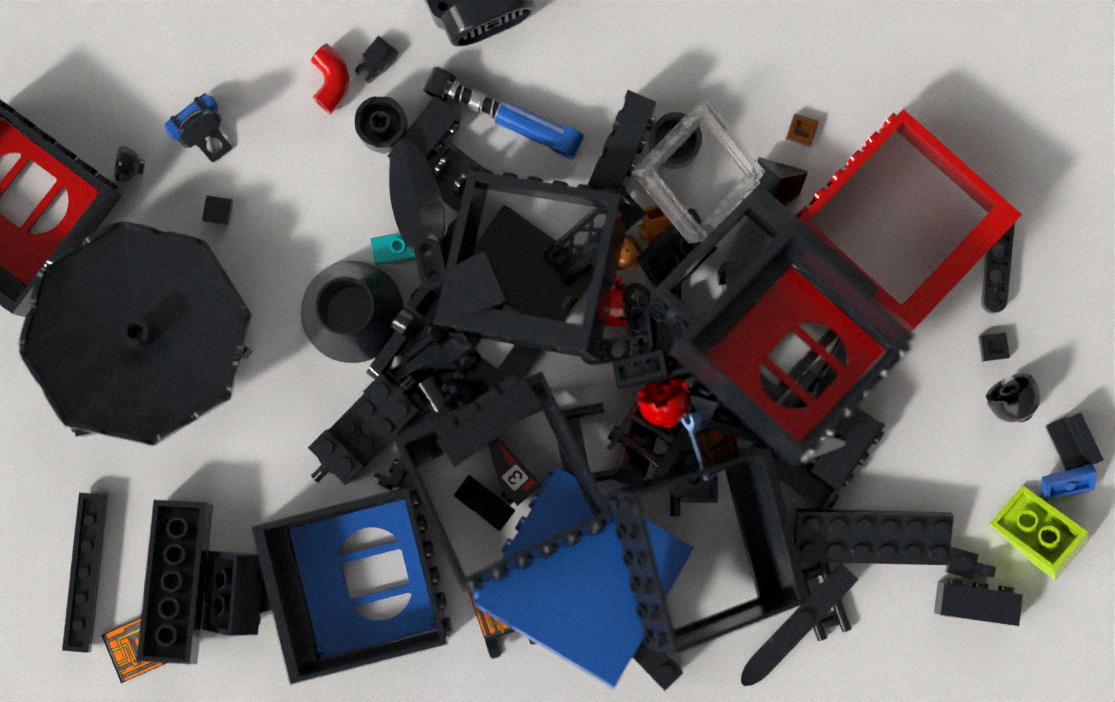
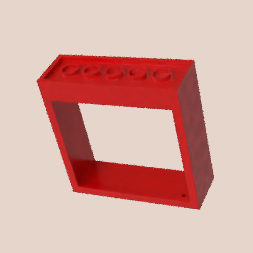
(963, 258)

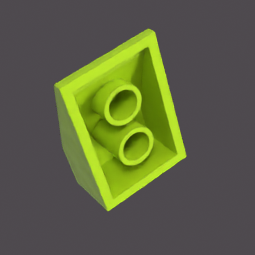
(1040, 532)

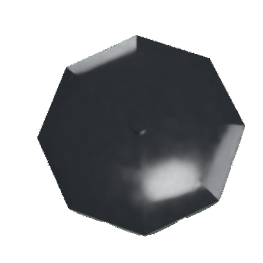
(134, 333)

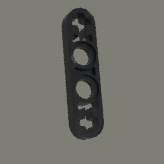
(1003, 265)

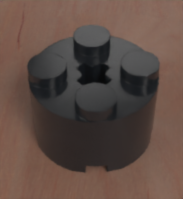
(384, 110)
(688, 149)

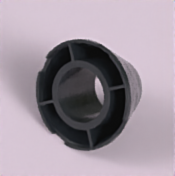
(372, 336)

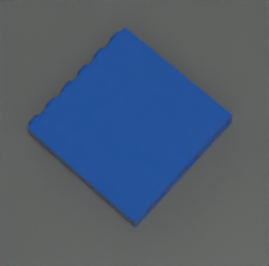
(582, 595)

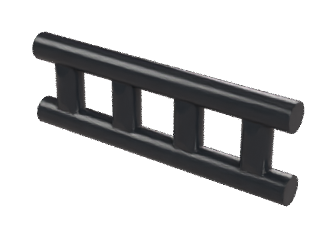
(840, 618)

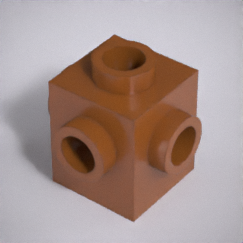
(653, 224)

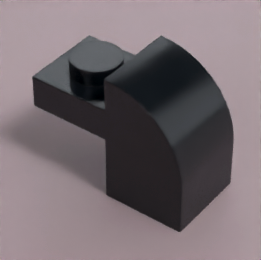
(484, 502)

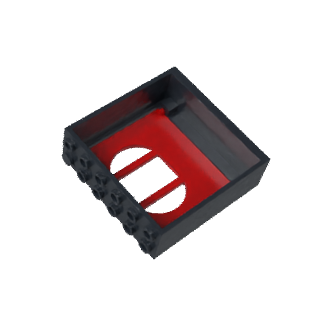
(87, 207)
(734, 363)

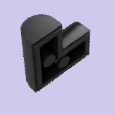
(431, 393)

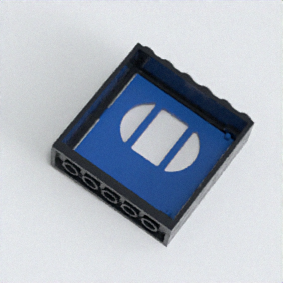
(331, 610)

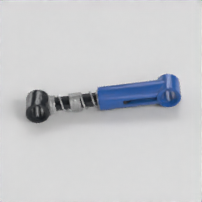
(559, 138)

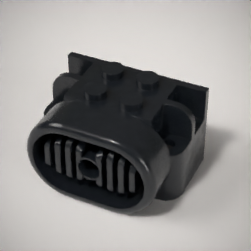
(476, 20)

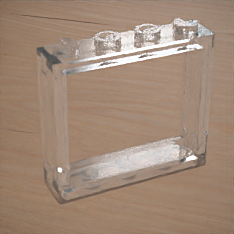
(664, 197)

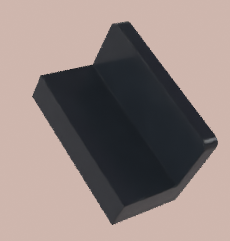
(1074, 441)

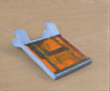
(708, 442)

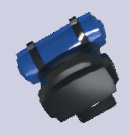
(196, 123)

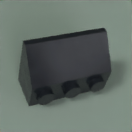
(232, 593)

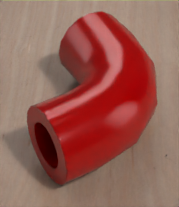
(335, 78)

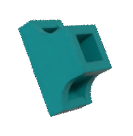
(391, 250)

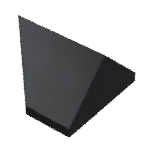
(782, 180)

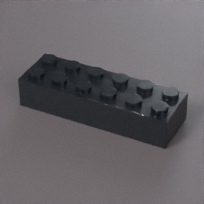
(175, 582)

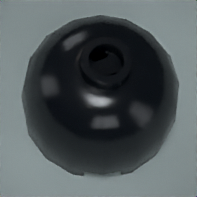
(1016, 399)

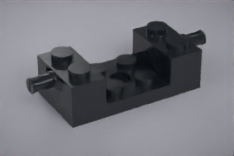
(345, 448)

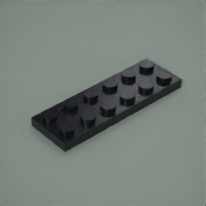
(873, 536)

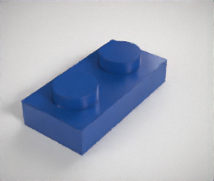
(1068, 483)

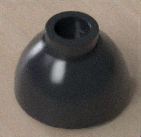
(127, 164)

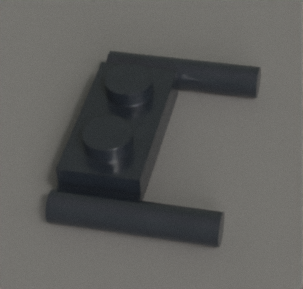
(572, 418)

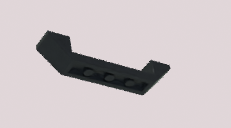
(729, 423)

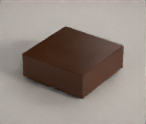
(802, 130)

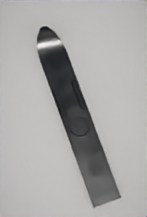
(798, 625)

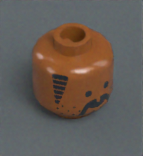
(629, 252)

